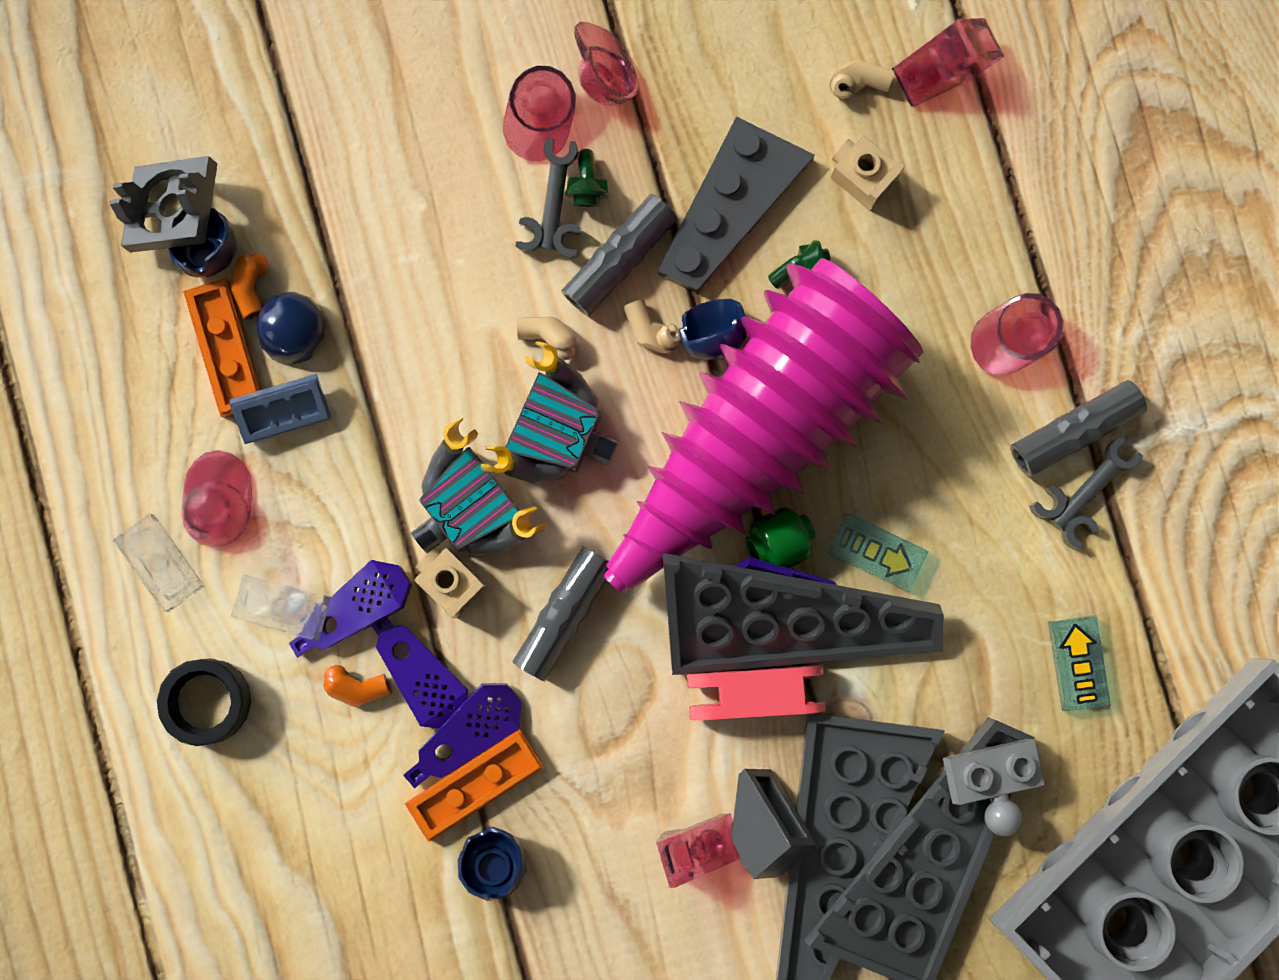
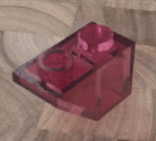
(948, 60)

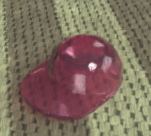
(604, 66)
(539, 109)
(1017, 334)
(216, 499)

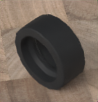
(169, 706)

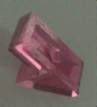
(697, 849)

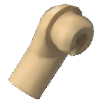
(857, 76)
(550, 330)
(649, 333)

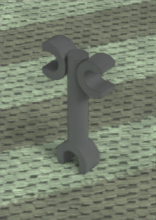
(550, 235)
(1065, 514)

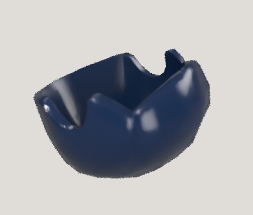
(211, 257)
(712, 325)
(290, 327)
(492, 864)

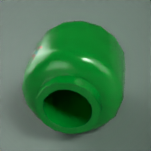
(781, 538)

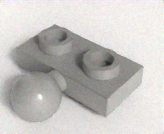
(994, 775)

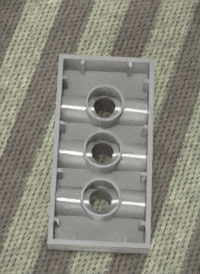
(1182, 921)

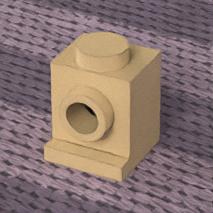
(865, 186)
(461, 593)

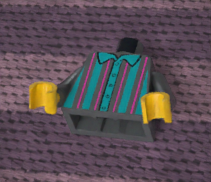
(554, 426)
(468, 502)

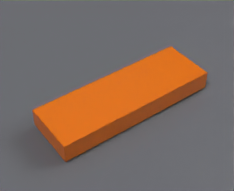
(222, 343)
(474, 785)

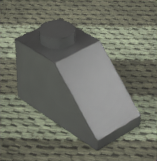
(767, 826)

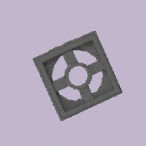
(193, 215)

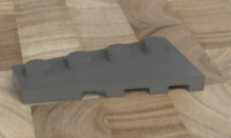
(736, 193)

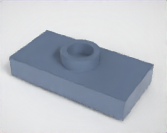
(280, 409)

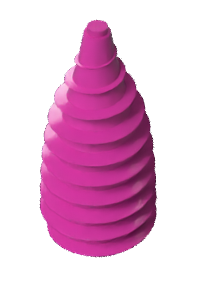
(770, 414)

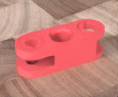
(756, 693)

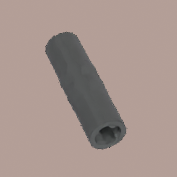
(619, 254)
(1078, 428)
(562, 615)

